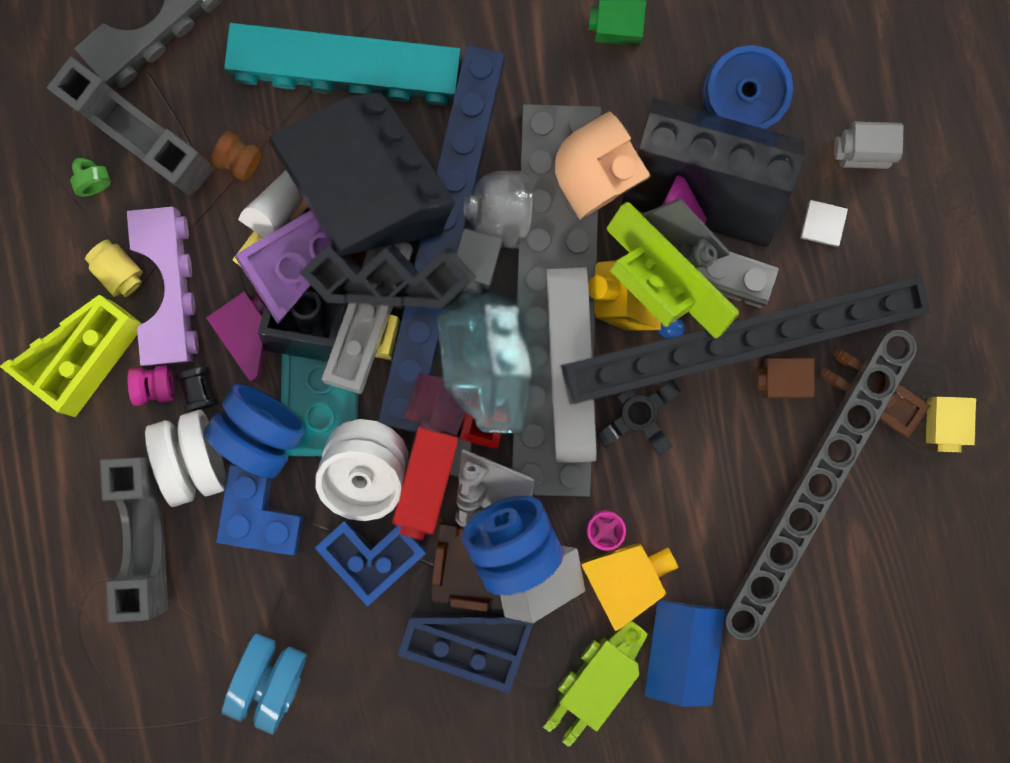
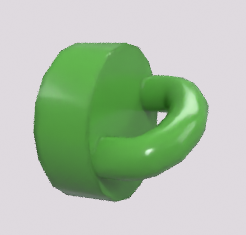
(90, 180)

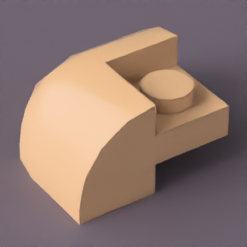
(597, 165)

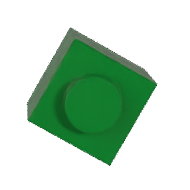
(618, 21)

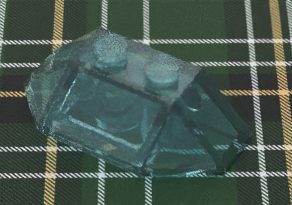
(486, 359)

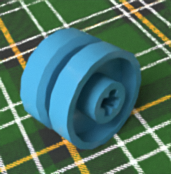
(263, 683)

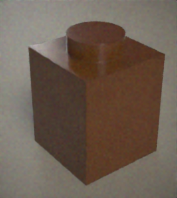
(786, 378)

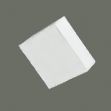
(823, 223)

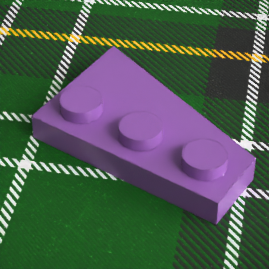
(278, 258)

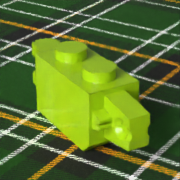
(599, 682)

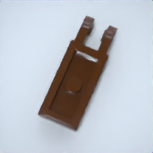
(902, 411)

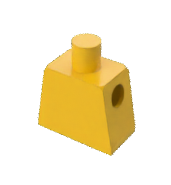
(616, 303)
(628, 580)

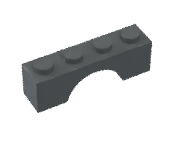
(120, 53)

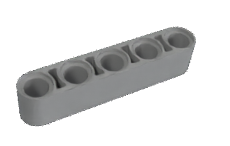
(570, 343)

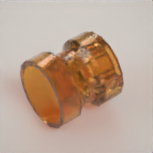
(234, 155)

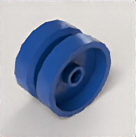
(768, 81)
(254, 431)
(512, 545)

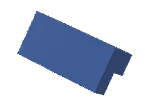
(684, 653)

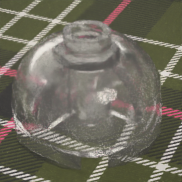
(500, 207)

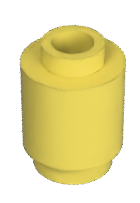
(114, 268)

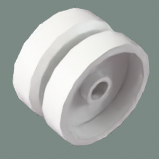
(184, 459)
(362, 470)

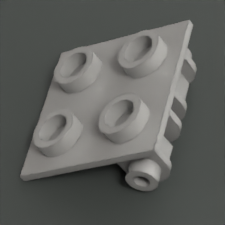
(486, 483)

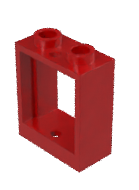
(425, 483)

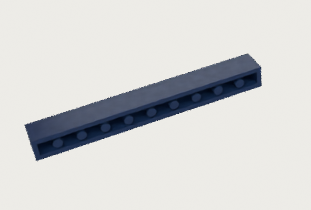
(459, 173)

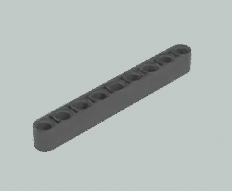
(836, 473)

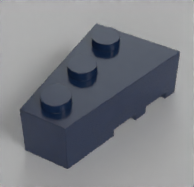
(468, 645)

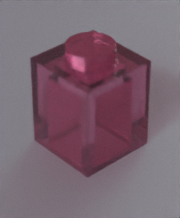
(434, 406)

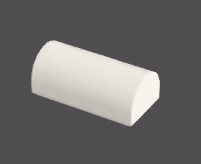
(272, 207)

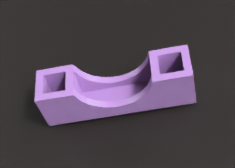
(168, 333)

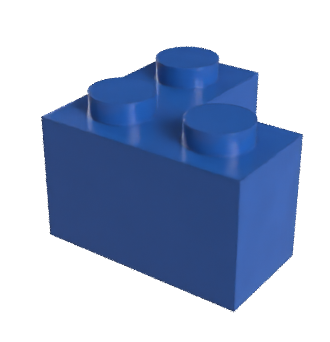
(250, 522)
(365, 567)

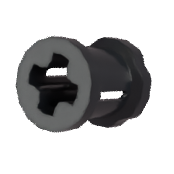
(196, 389)

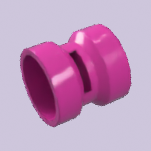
(151, 385)
(610, 531)

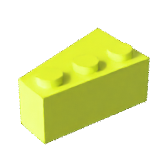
(76, 356)

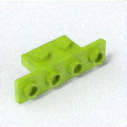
(664, 277)

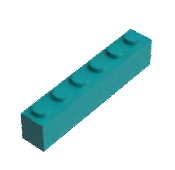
(342, 63)

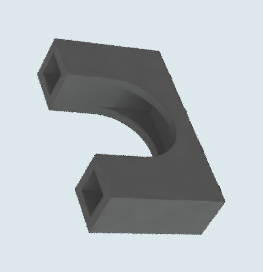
(130, 127)
(142, 583)

